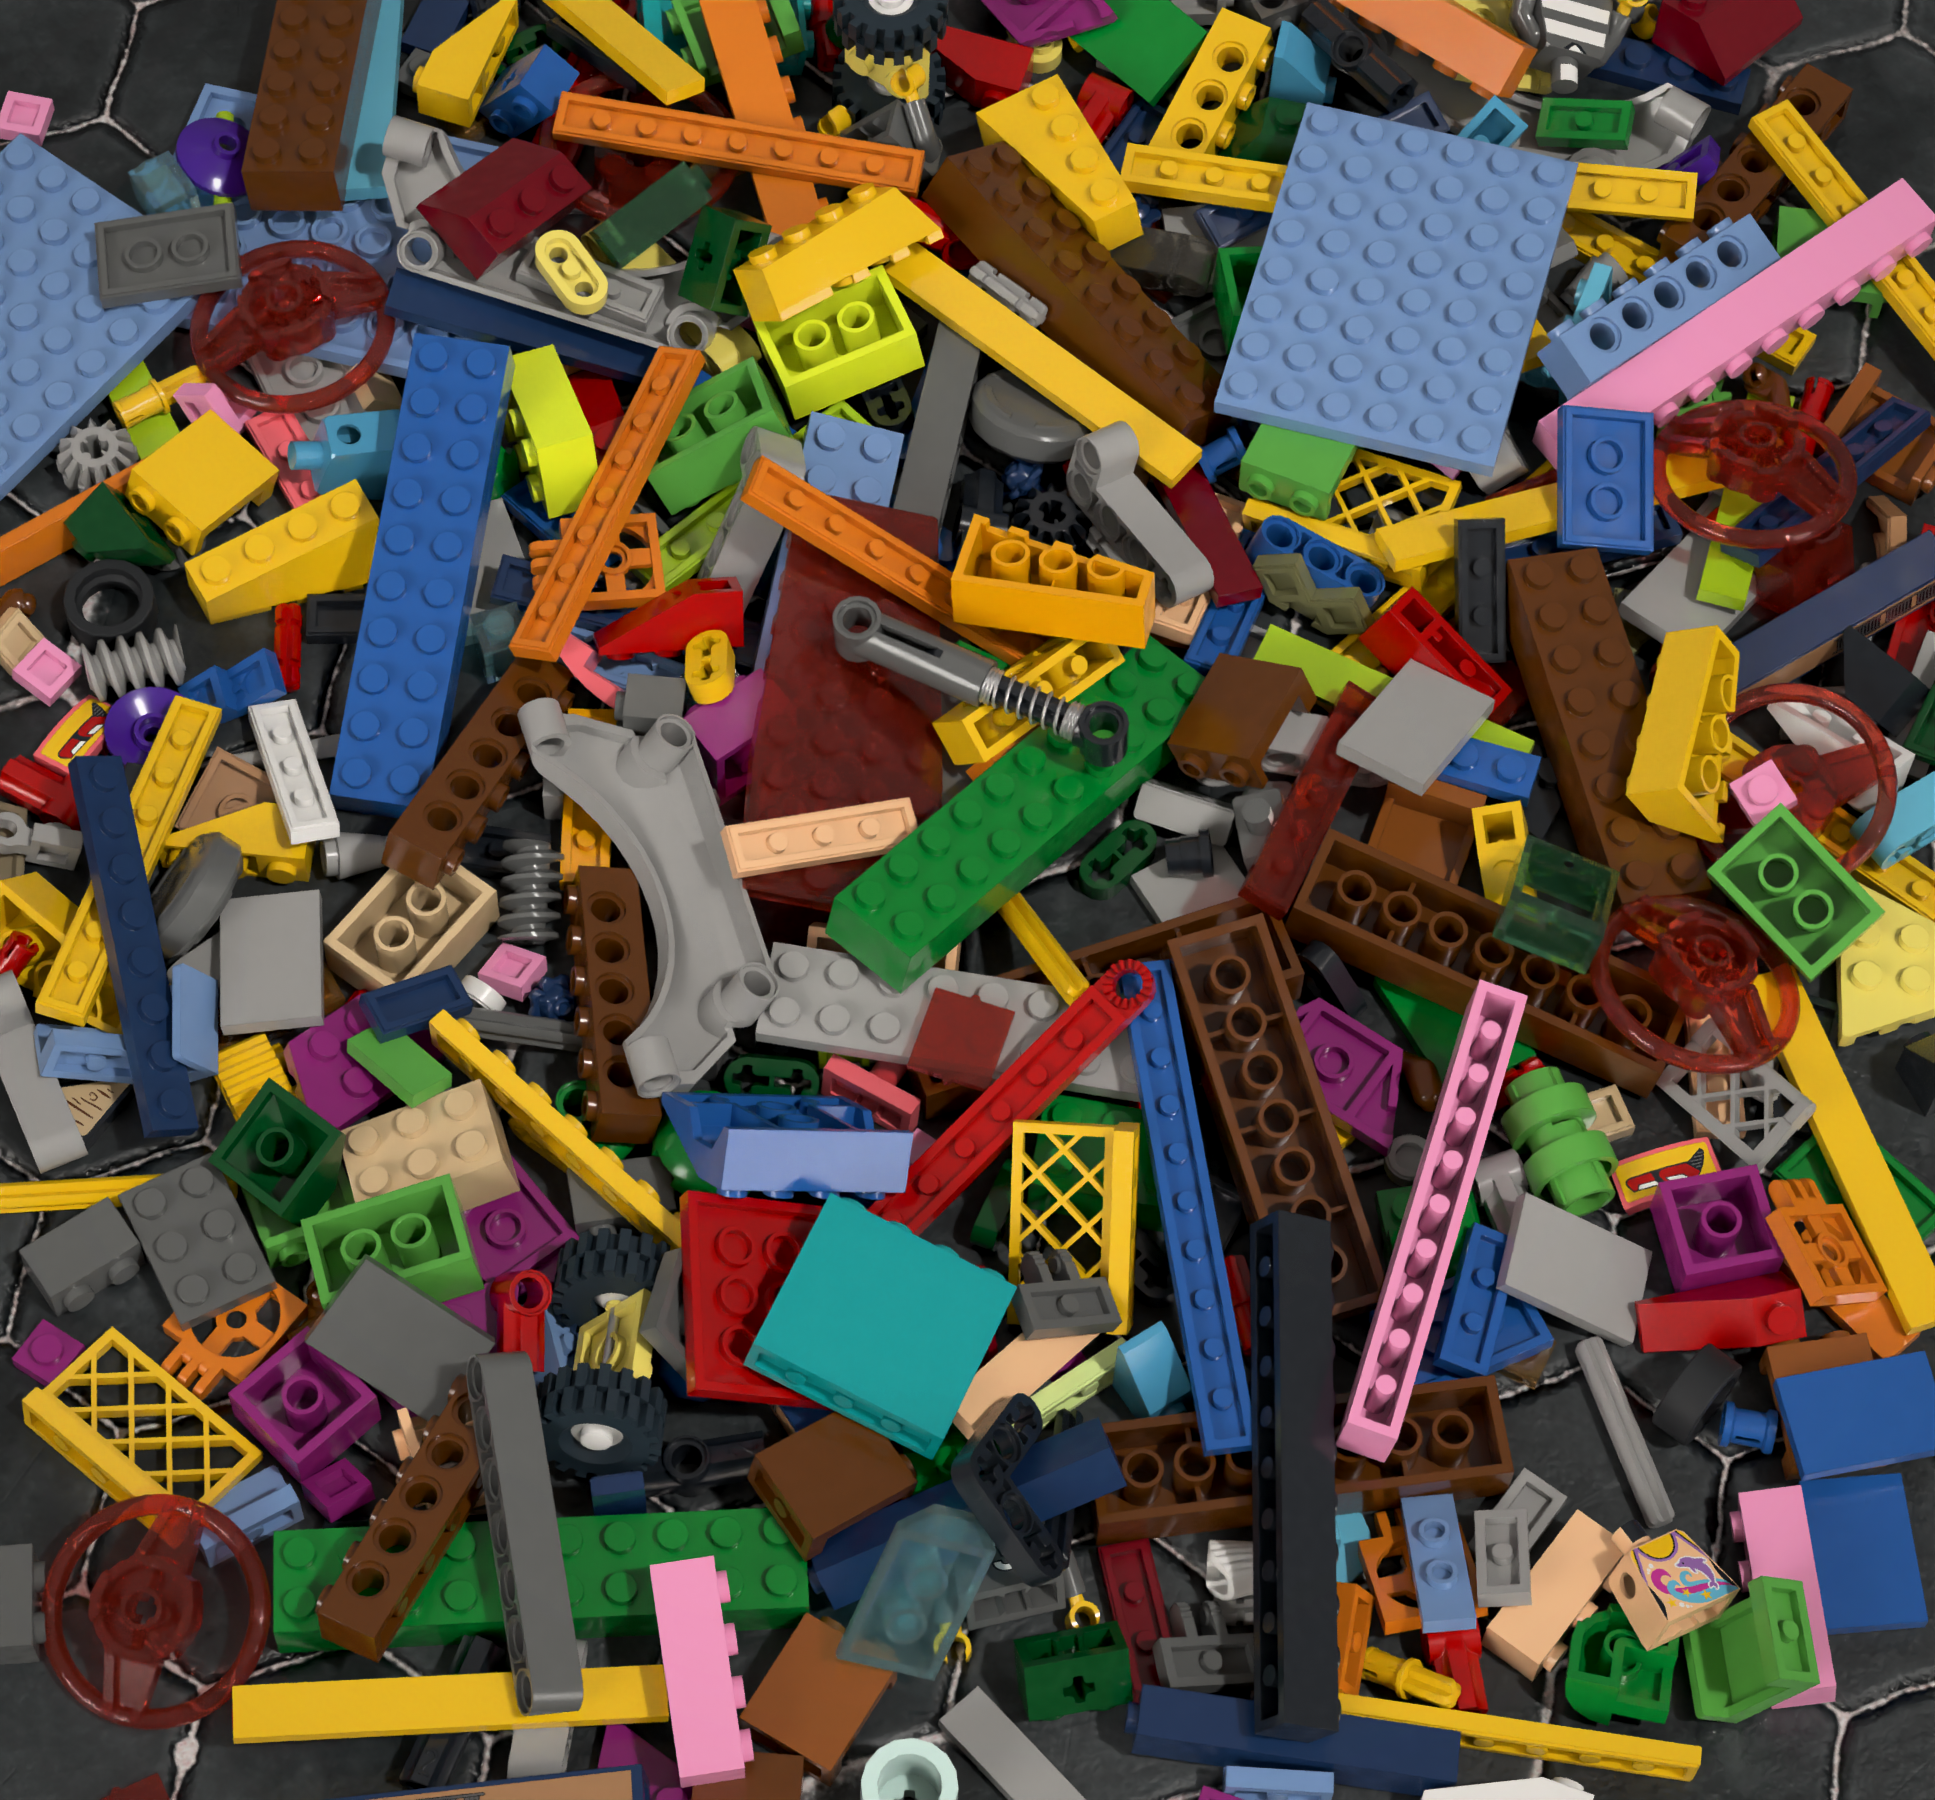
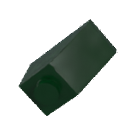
(112, 529)

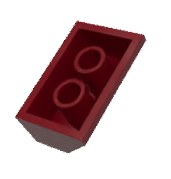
(1723, 34)
(504, 203)

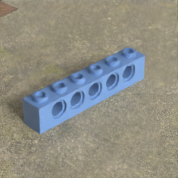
(1657, 306)

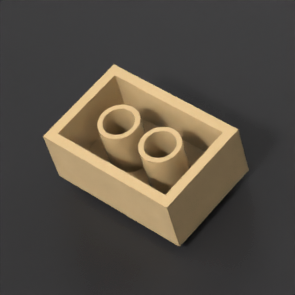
(410, 929)
(444, 1135)

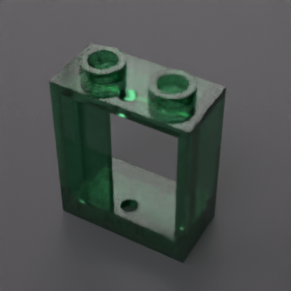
(652, 214)
(1549, 928)

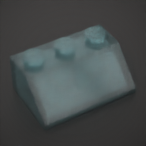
(919, 1592)

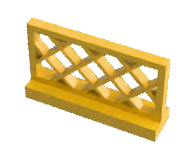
(1350, 538)
(1118, 1210)
(102, 1458)

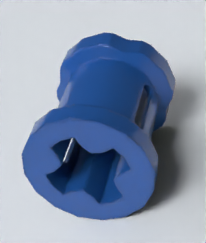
(1222, 454)
(1747, 1427)

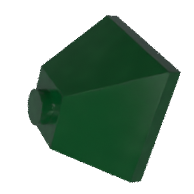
(1266, 131)
(282, 1154)

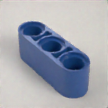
(1327, 562)

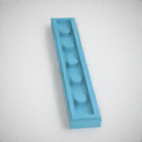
(378, 106)

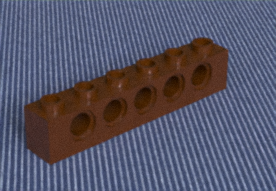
(1750, 176)
(473, 775)
(612, 1000)
(371, 1622)

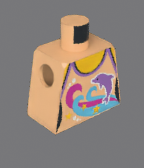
(1667, 1584)

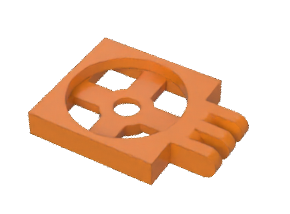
(641, 526)
(1829, 1227)
(206, 1358)
(1392, 1542)

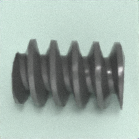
(530, 892)

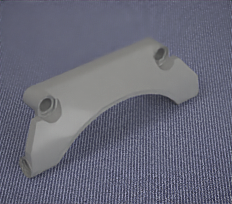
(1661, 128)
(424, 161)
(667, 825)

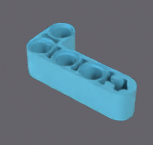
(1911, 825)

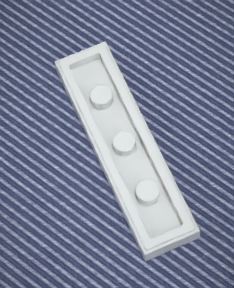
(293, 771)

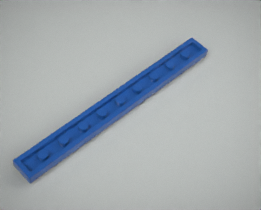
(1189, 1218)

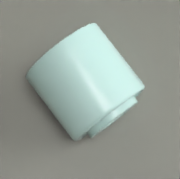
(909, 1770)

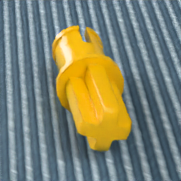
(154, 397)
(1410, 1678)

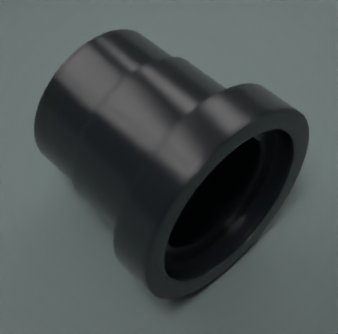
(1190, 854)

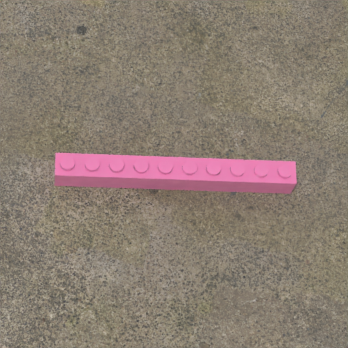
(1760, 312)
(1431, 1222)

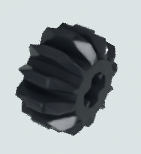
(1052, 517)

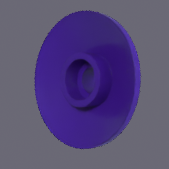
(206, 162)
(135, 718)

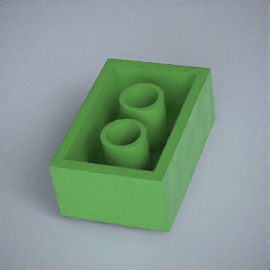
(710, 435)
(1795, 892)
(409, 1230)

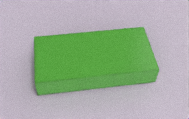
(400, 1066)

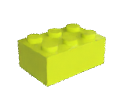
(841, 345)
(549, 432)

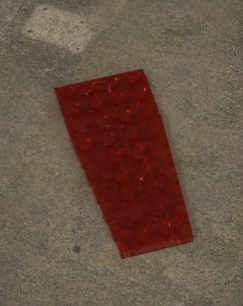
(834, 726)

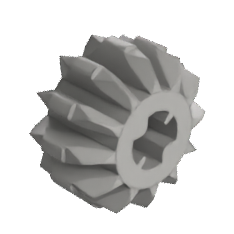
(94, 454)

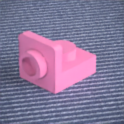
(200, 397)

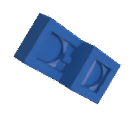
(245, 684)

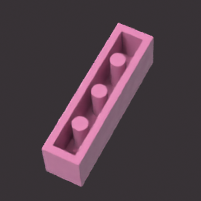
(1779, 1546)
(698, 1671)

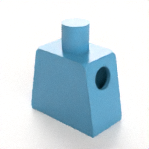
(349, 449)

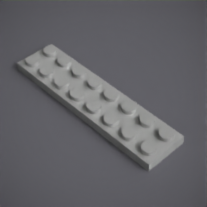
(844, 1008)

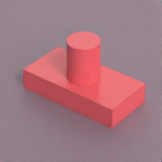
(873, 1090)

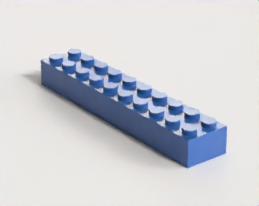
(422, 573)

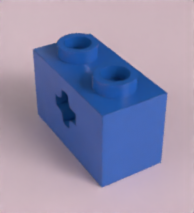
(528, 91)

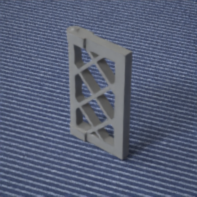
(1776, 1129)

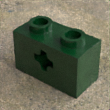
(718, 247)
(1073, 1671)

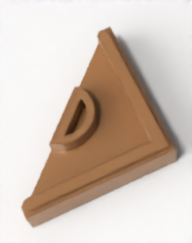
(1891, 522)
(225, 788)

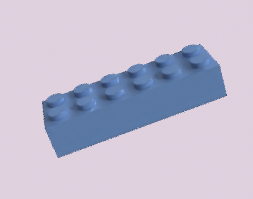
(842, 462)

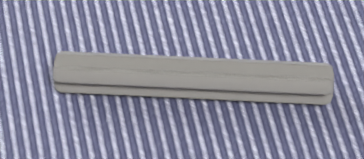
(1624, 1432)

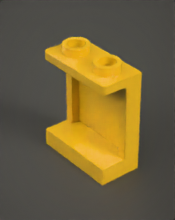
(200, 481)

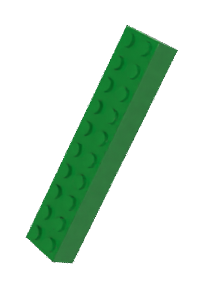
(1008, 826)
(604, 1572)

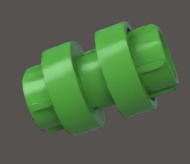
(1552, 1126)

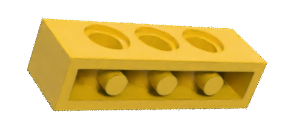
(1228, 41)
(1057, 665)

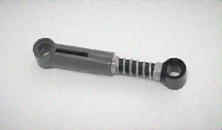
(975, 679)

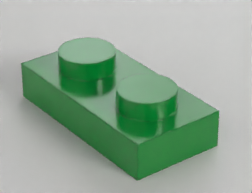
(1585, 123)

